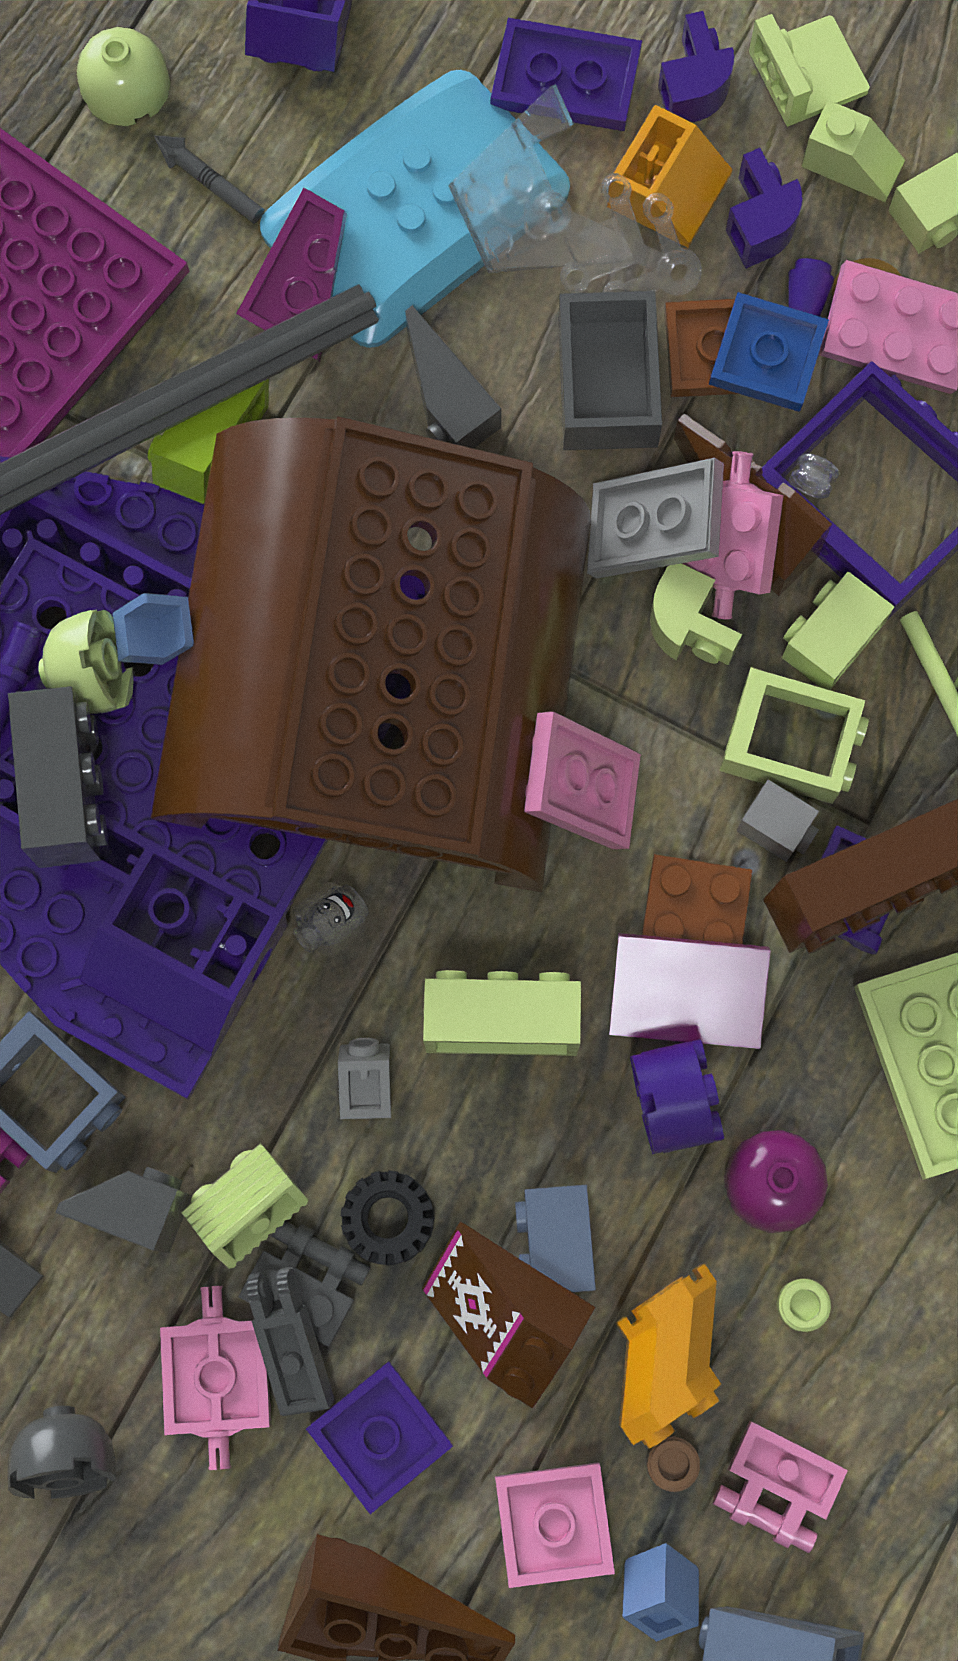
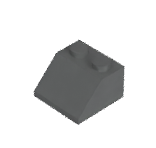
(133, 1208)

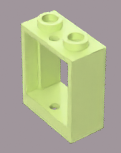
(794, 779)

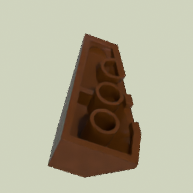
(370, 1607)

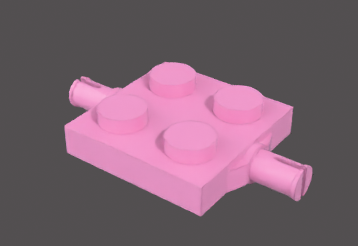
(746, 538)
(213, 1378)

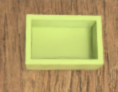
(502, 1014)

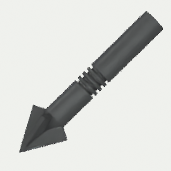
(176, 154)

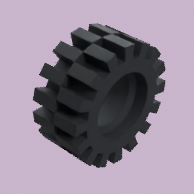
(356, 1211)

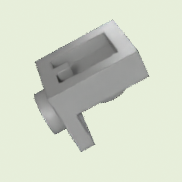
(364, 1079)

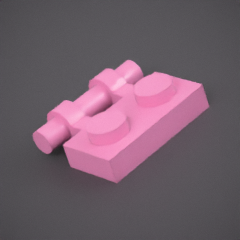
(787, 1471)

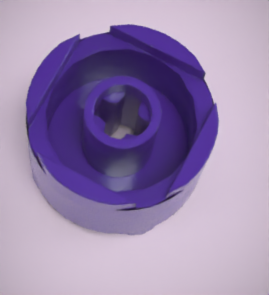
(676, 1097)

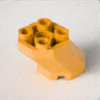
(668, 1358)

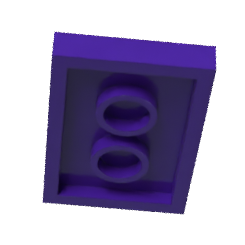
(587, 67)

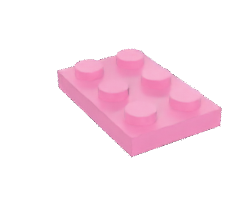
(895, 324)
(582, 781)

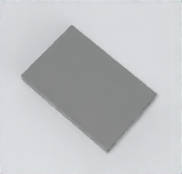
(656, 519)

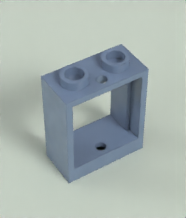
(99, 1114)

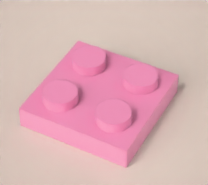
(554, 1525)

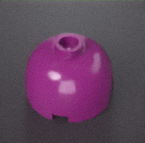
(776, 1181)

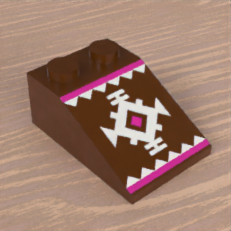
(505, 1313)

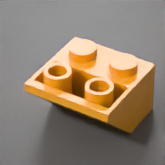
(678, 162)

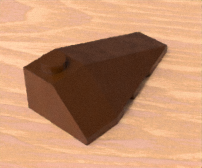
(801, 525)

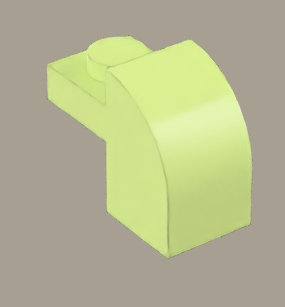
(678, 617)

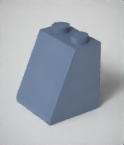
(758, 1636)

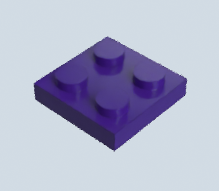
(379, 1437)

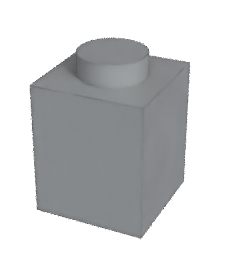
(779, 822)

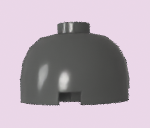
(61, 1455)

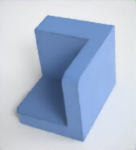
(153, 629)
(661, 1592)

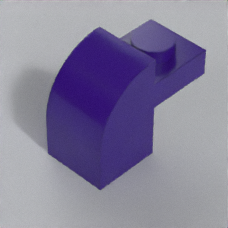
(700, 81)
(769, 218)

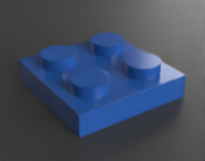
(768, 352)

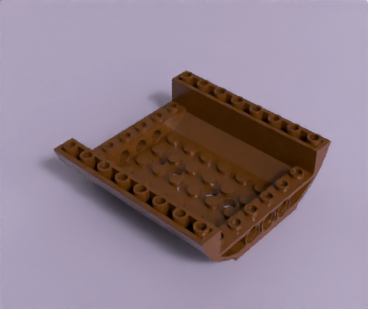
(308, 617)

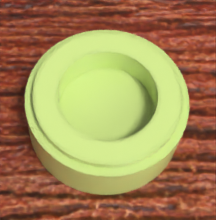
(803, 1305)

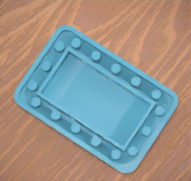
(402, 220)

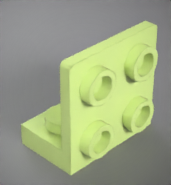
(806, 67)

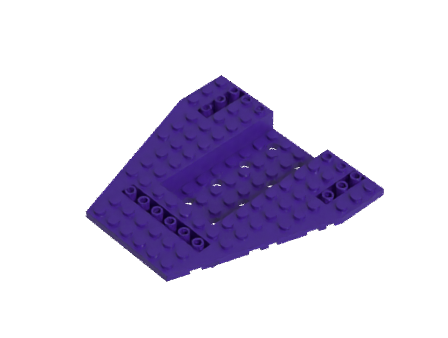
(175, 918)

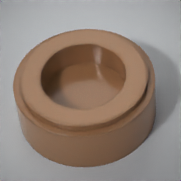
(673, 1464)

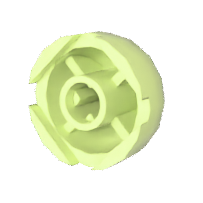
(122, 76)
(85, 656)

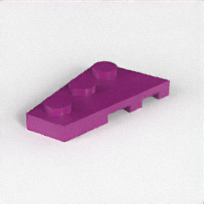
(299, 264)

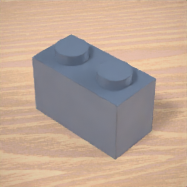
(558, 1235)

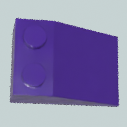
(297, 31)

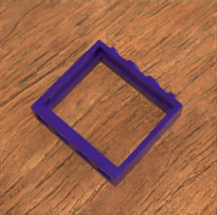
(915, 421)

